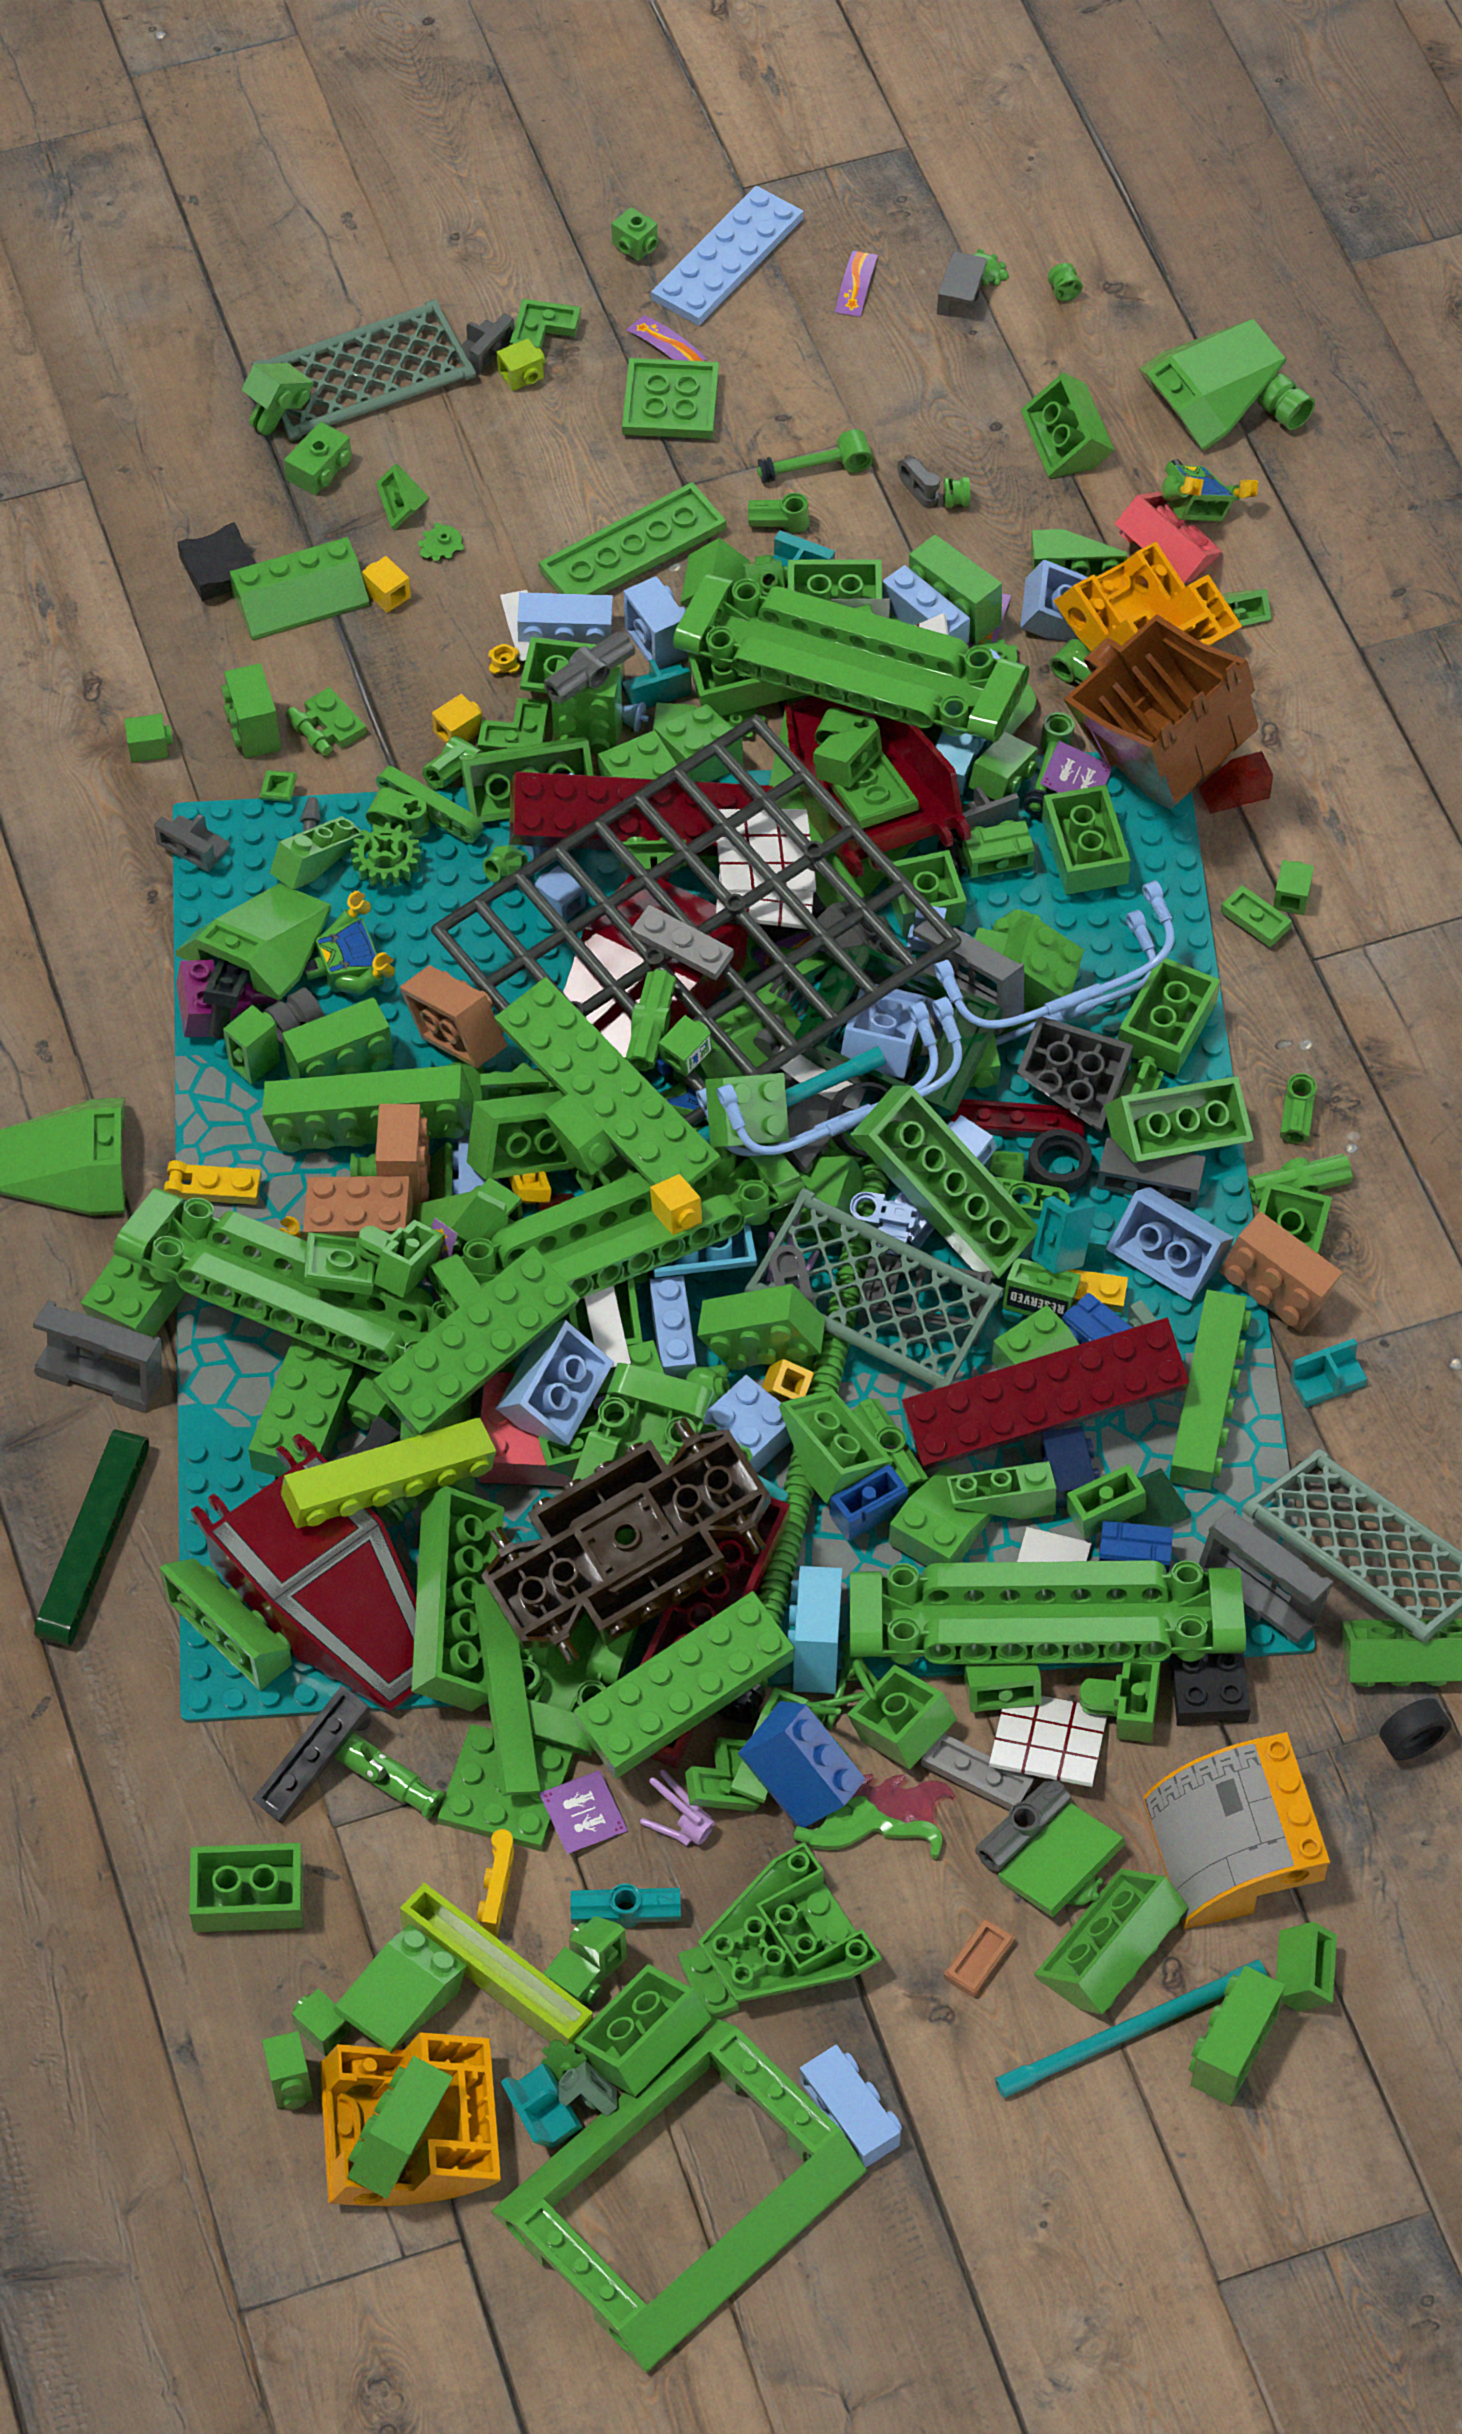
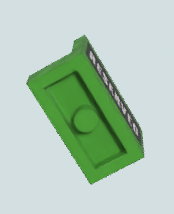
(1034, 1286)

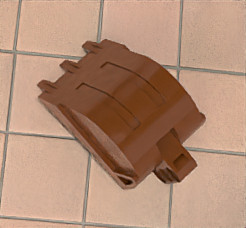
(1164, 708)

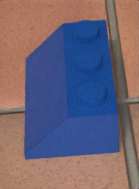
(801, 1764)

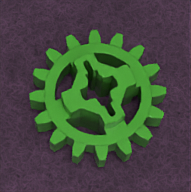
(386, 855)

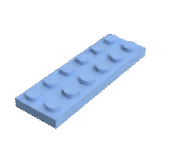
(727, 255)

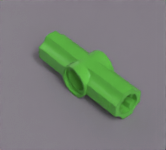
(650, 1019)
(1304, 1175)
(879, 1424)

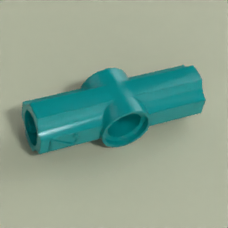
(649, 1905)

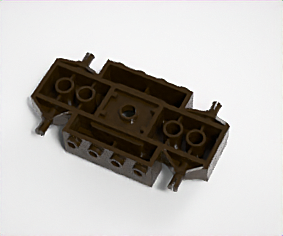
(583, 1569)

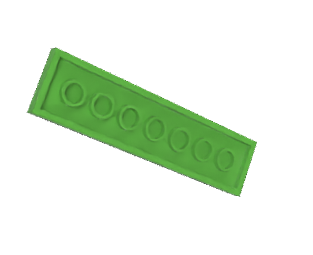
(606, 1085)

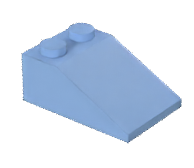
(1039, 610)
(886, 1026)

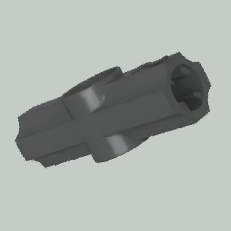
(589, 667)
(1010, 1838)

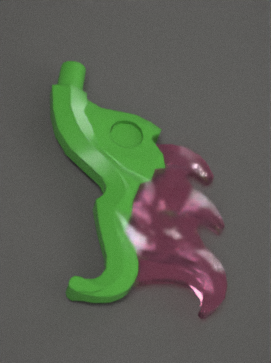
(881, 1809)

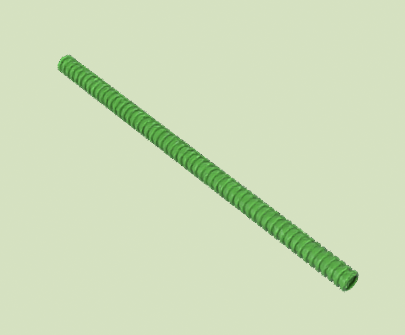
(826, 1376)

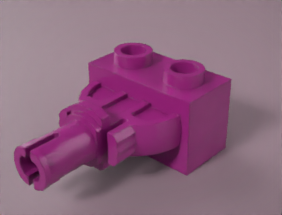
(191, 984)

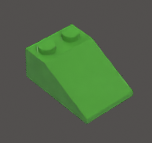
(1032, 1338)
(831, 1442)
(932, 1528)
(402, 1988)

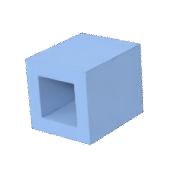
(562, 892)

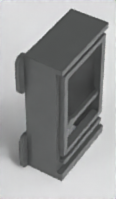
(988, 962)
(912, 1327)
(65, 1360)
(1261, 1598)

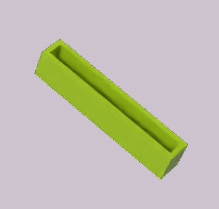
(388, 1473)
(497, 1967)

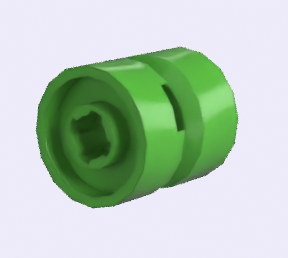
(1286, 402)

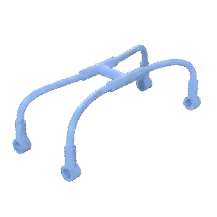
(1079, 1001)
(851, 1119)

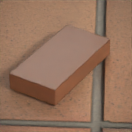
(979, 1958)

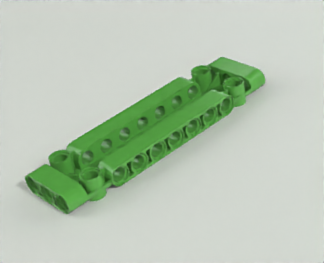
(851, 657)
(614, 1232)
(262, 1277)
(650, 1409)
(1046, 1612)

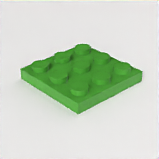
(670, 398)
(475, 1794)

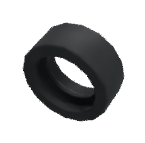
(1060, 1140)
(1415, 1729)

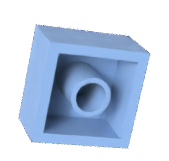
(652, 621)
(752, 1419)

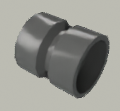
(298, 1010)

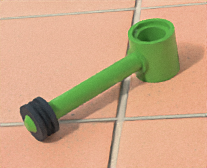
(852, 452)
(1056, 727)

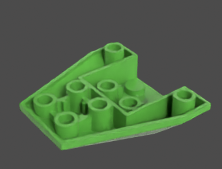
(1215, 378)
(264, 935)
(68, 1158)
(786, 1933)

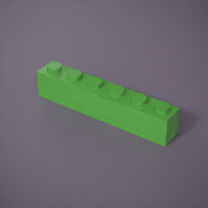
(1207, 1395)

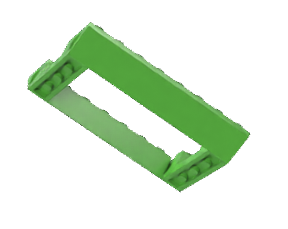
(655, 2329)

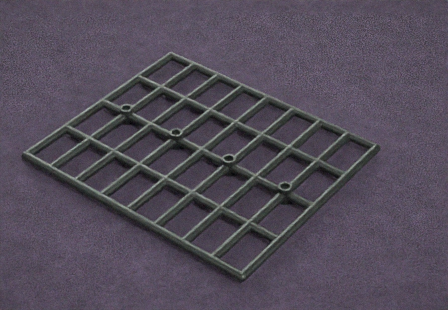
(734, 909)

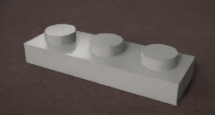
(682, 942)
(972, 1770)

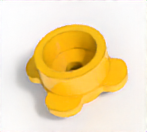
(503, 659)

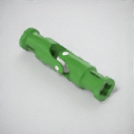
(403, 1783)

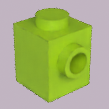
(520, 364)

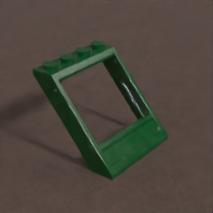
(837, 990)

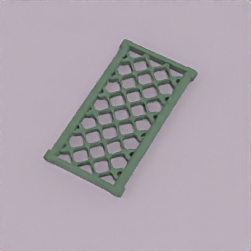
(392, 392)
(949, 1273)
(1355, 1575)

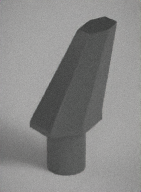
(310, 816)

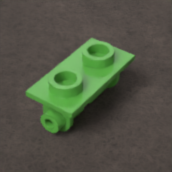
(648, 850)
(1142, 1077)

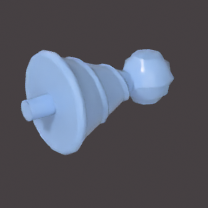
(634, 715)

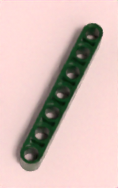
(91, 1538)

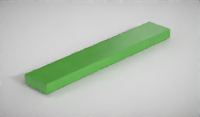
(506, 1698)

